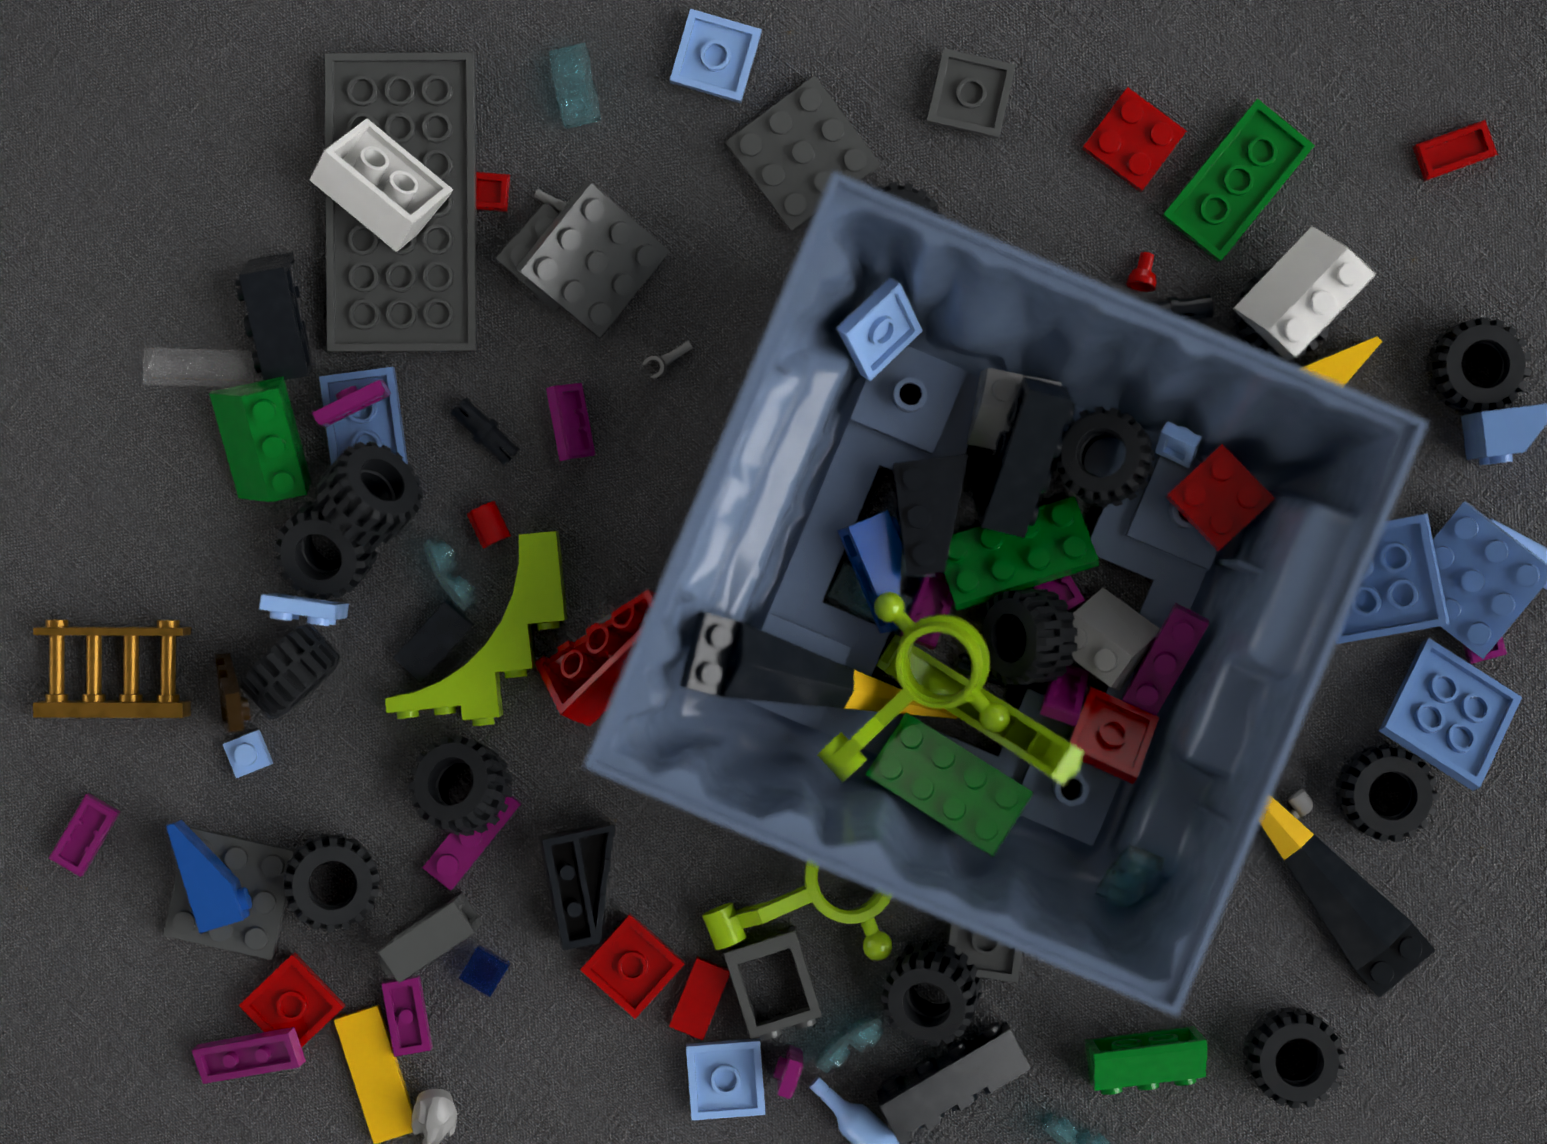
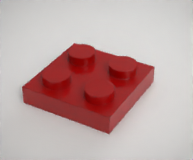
(1134, 139)
(1220, 497)
(1113, 734)
(632, 966)
(292, 999)

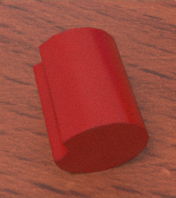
(488, 524)

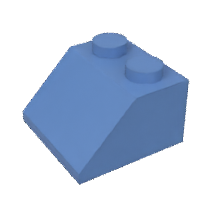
(1502, 432)

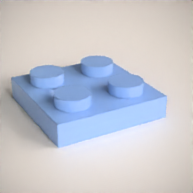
(715, 55)
(879, 329)
(290, 607)
(725, 1079)

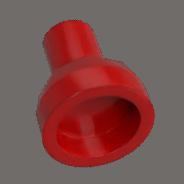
(1143, 278)

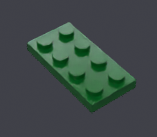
(1238, 180)
(992, 562)
(949, 784)

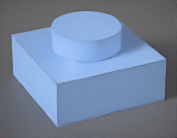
(1178, 444)
(247, 753)

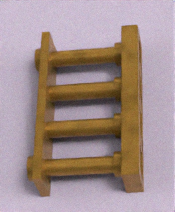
(93, 702)

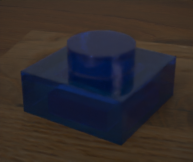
(484, 970)

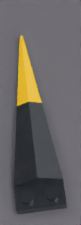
(754, 665)
(1364, 924)

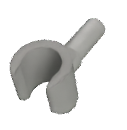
(550, 200)
(668, 358)
(1300, 803)

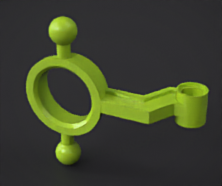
(844, 754)
(727, 924)

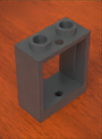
(429, 938)
(762, 947)

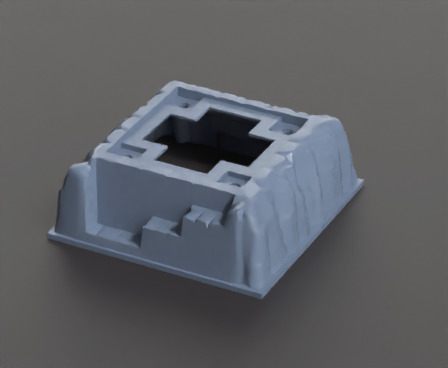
(800, 470)

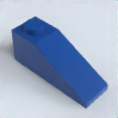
(875, 558)
(209, 883)

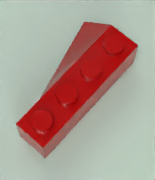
(589, 670)

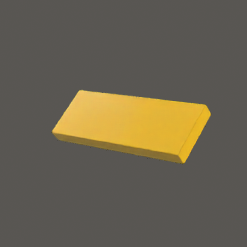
(375, 1073)

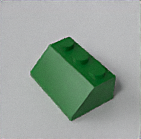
(261, 440)
(1146, 1059)

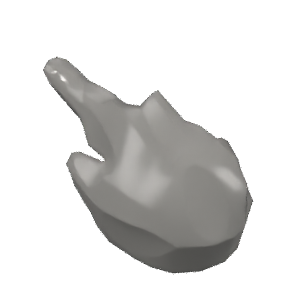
(434, 1115)

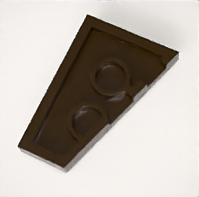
(233, 707)

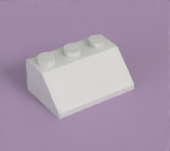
(380, 184)
(1303, 292)

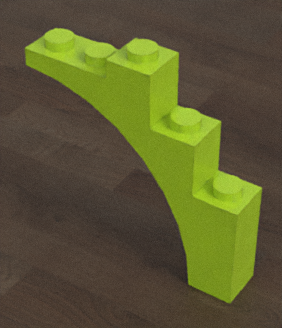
(510, 649)
(1021, 736)

